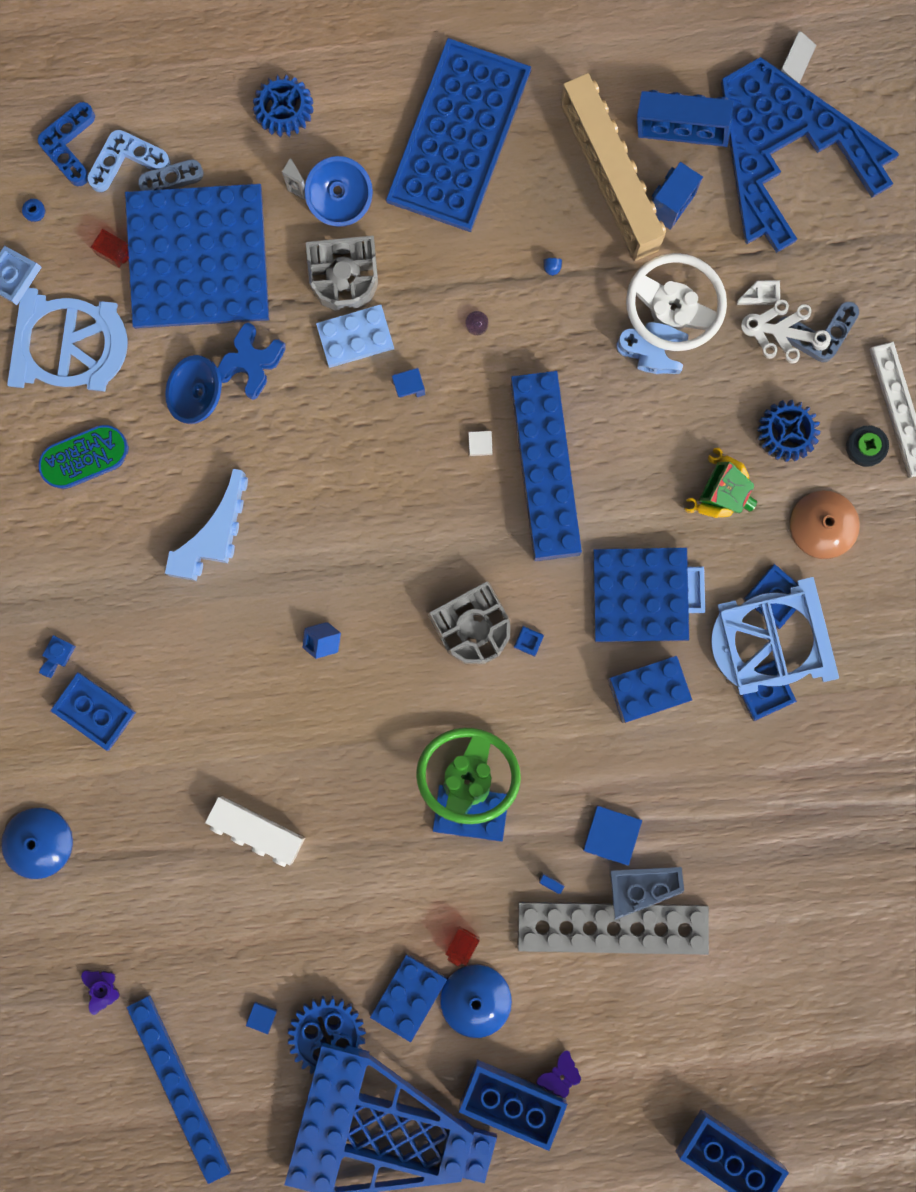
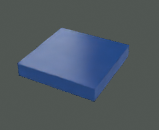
(774, 582)
(768, 698)
(612, 835)

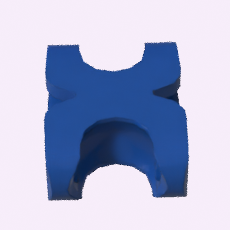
(251, 360)

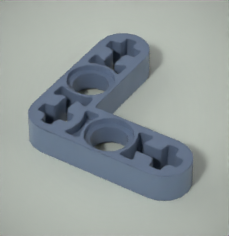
(175, 168)
(844, 326)

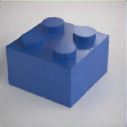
(675, 194)

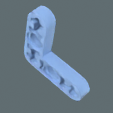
(124, 150)

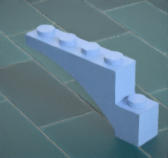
(215, 538)

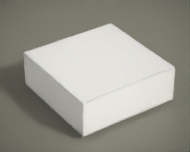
(480, 443)

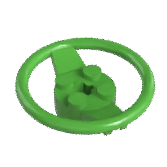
(470, 767)

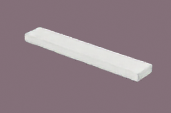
(897, 401)

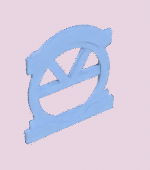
(33, 307)
(802, 598)

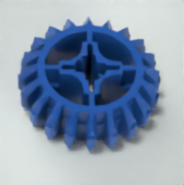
(284, 94)
(796, 436)

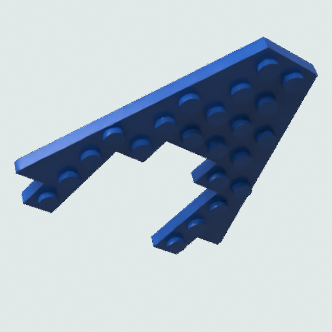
(771, 114)

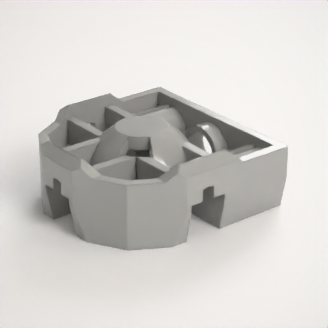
(340, 269)
(467, 627)

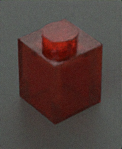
(110, 248)
(462, 946)

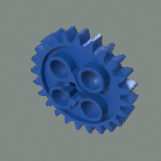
(306, 1043)

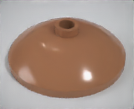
(811, 531)

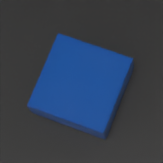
(528, 641)
(551, 883)
(261, 1017)

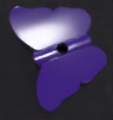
(100, 999)
(564, 1068)

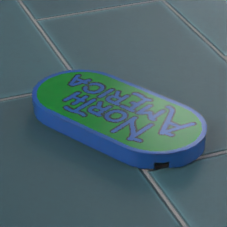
(83, 457)

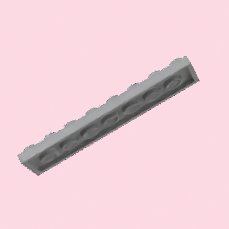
(624, 941)

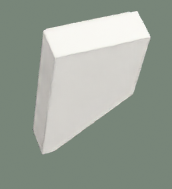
(761, 293)

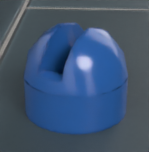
(552, 265)

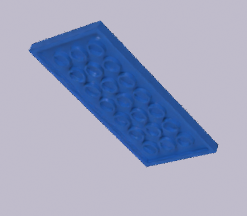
(459, 135)

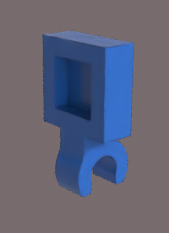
(57, 653)

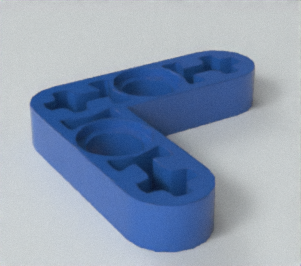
(59, 145)

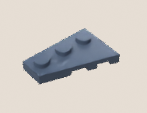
(643, 887)

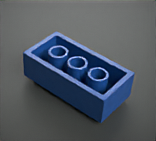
(685, 118)
(512, 1105)
(729, 1157)

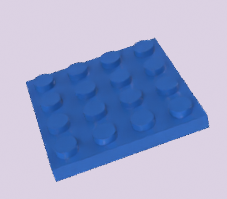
(641, 595)

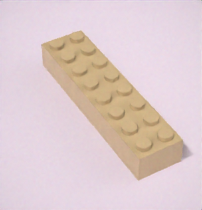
(612, 167)

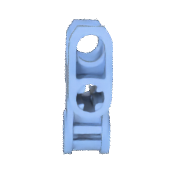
(651, 357)

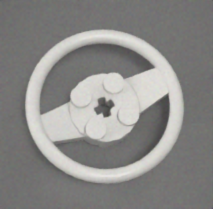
(688, 313)

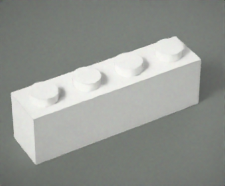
(255, 831)

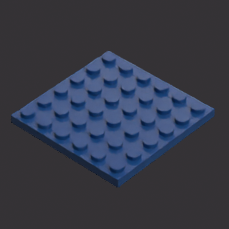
(197, 256)

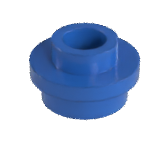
(34, 216)

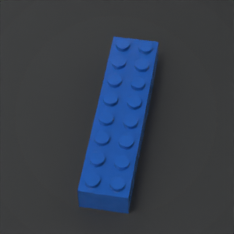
(545, 466)

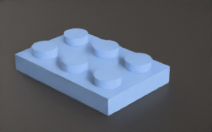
(355, 336)

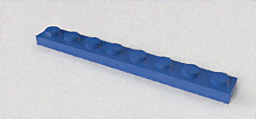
(179, 1089)

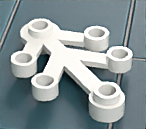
(781, 331)

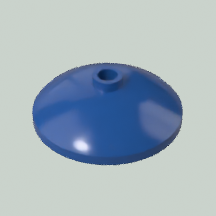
(355, 192)
(193, 389)
(51, 838)
(473, 984)

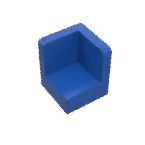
(409, 383)
(321, 640)

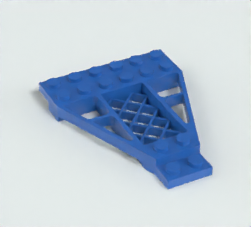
(328, 1122)

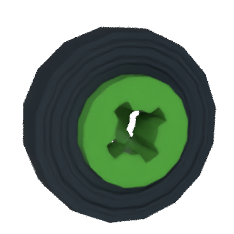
(861, 452)

